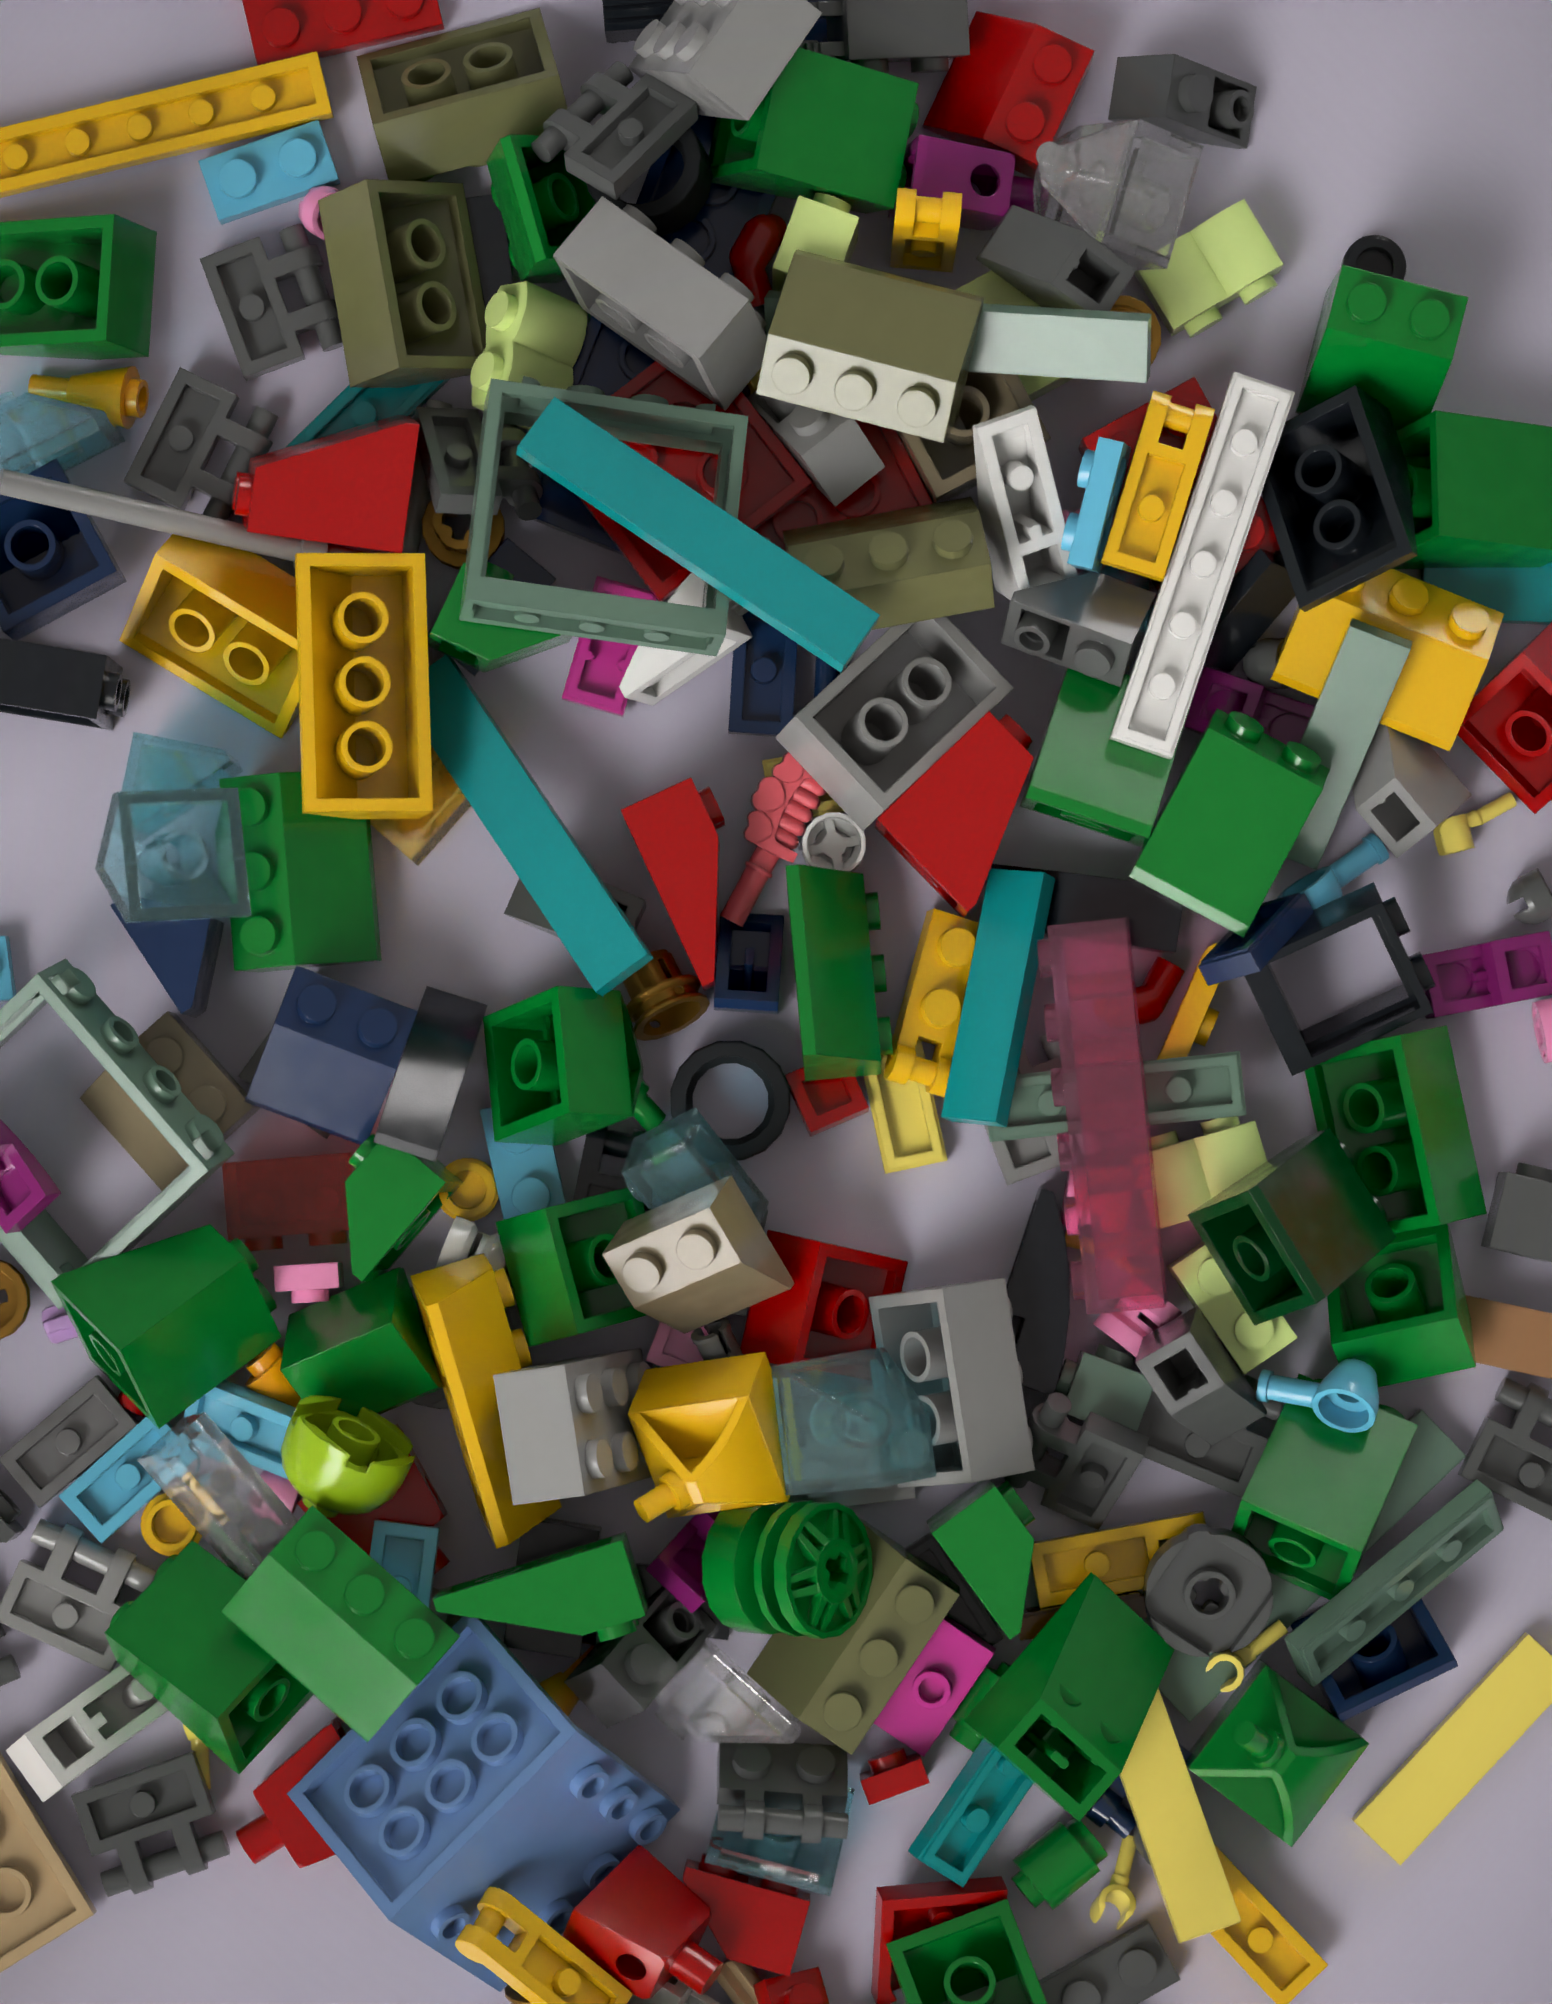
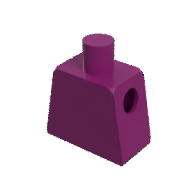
(951, 166)

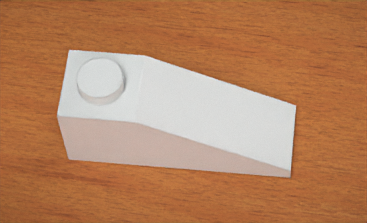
(1019, 503)
(84, 1732)

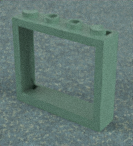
(588, 613)
(43, 1245)

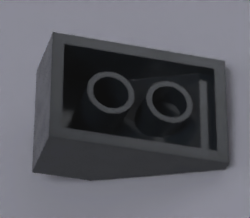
(1340, 497)

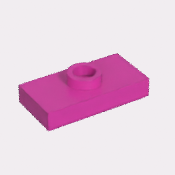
(601, 664)
(935, 1686)

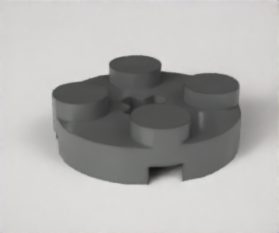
(1214, 1626)

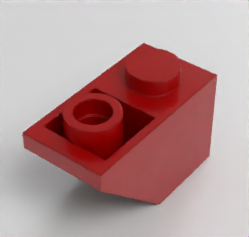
(751, 1917)

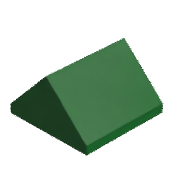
(362, 1347)

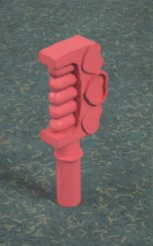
(779, 816)

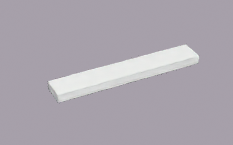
(1202, 565)

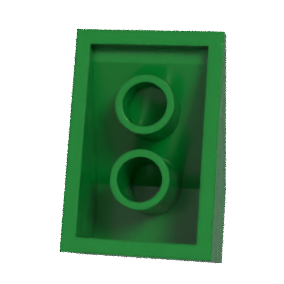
(76, 287)
(563, 1592)

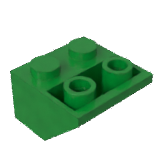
(481, 644)

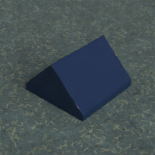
(181, 957)
(1388, 1665)

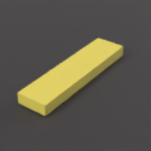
(1459, 1750)
(1176, 1830)

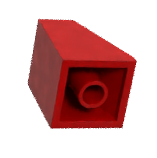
(334, 487)
(960, 810)

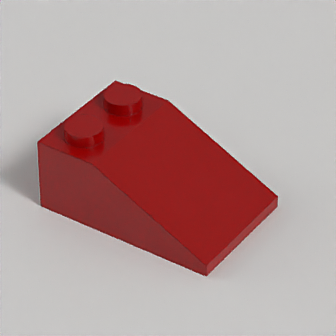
(682, 856)

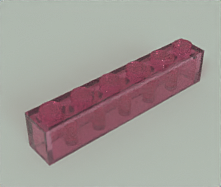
(1106, 1116)

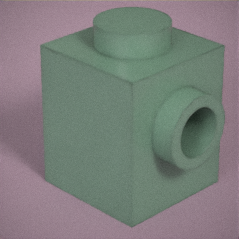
(1105, 1387)

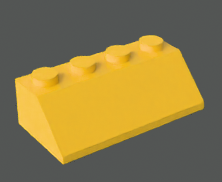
(363, 685)
(470, 1344)

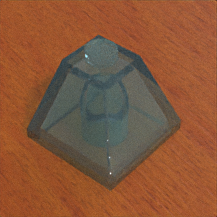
(47, 429)
(850, 1424)

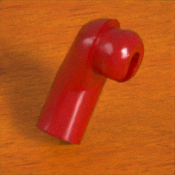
(754, 251)
(1157, 989)

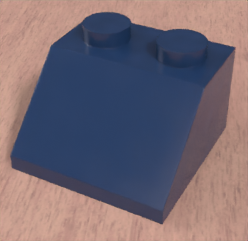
(49, 561)
(331, 1055)

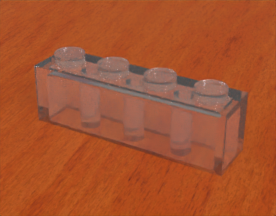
(218, 1492)

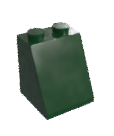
(1293, 1227)

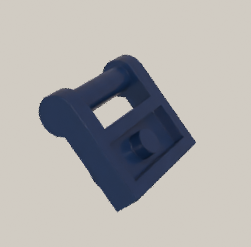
(766, 680)

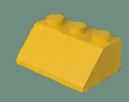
(223, 627)
(1446, 657)

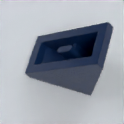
(749, 964)

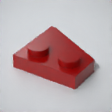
(918, 1906)

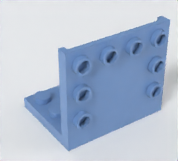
(476, 1792)

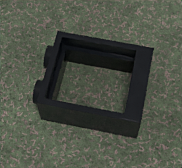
(61, 684)
(1360, 1023)

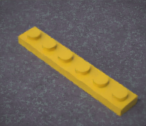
(162, 123)

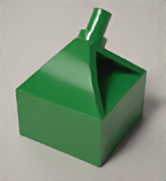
(564, 1067)
(1275, 1752)

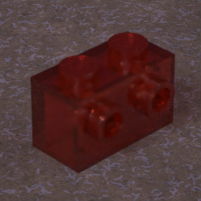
(287, 1198)

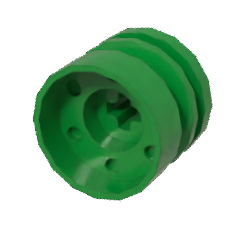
(788, 1568)

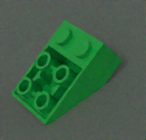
(1076, 1697)

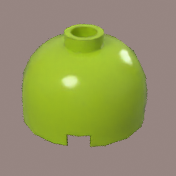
(343, 1459)

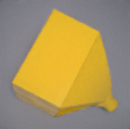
(708, 1437)

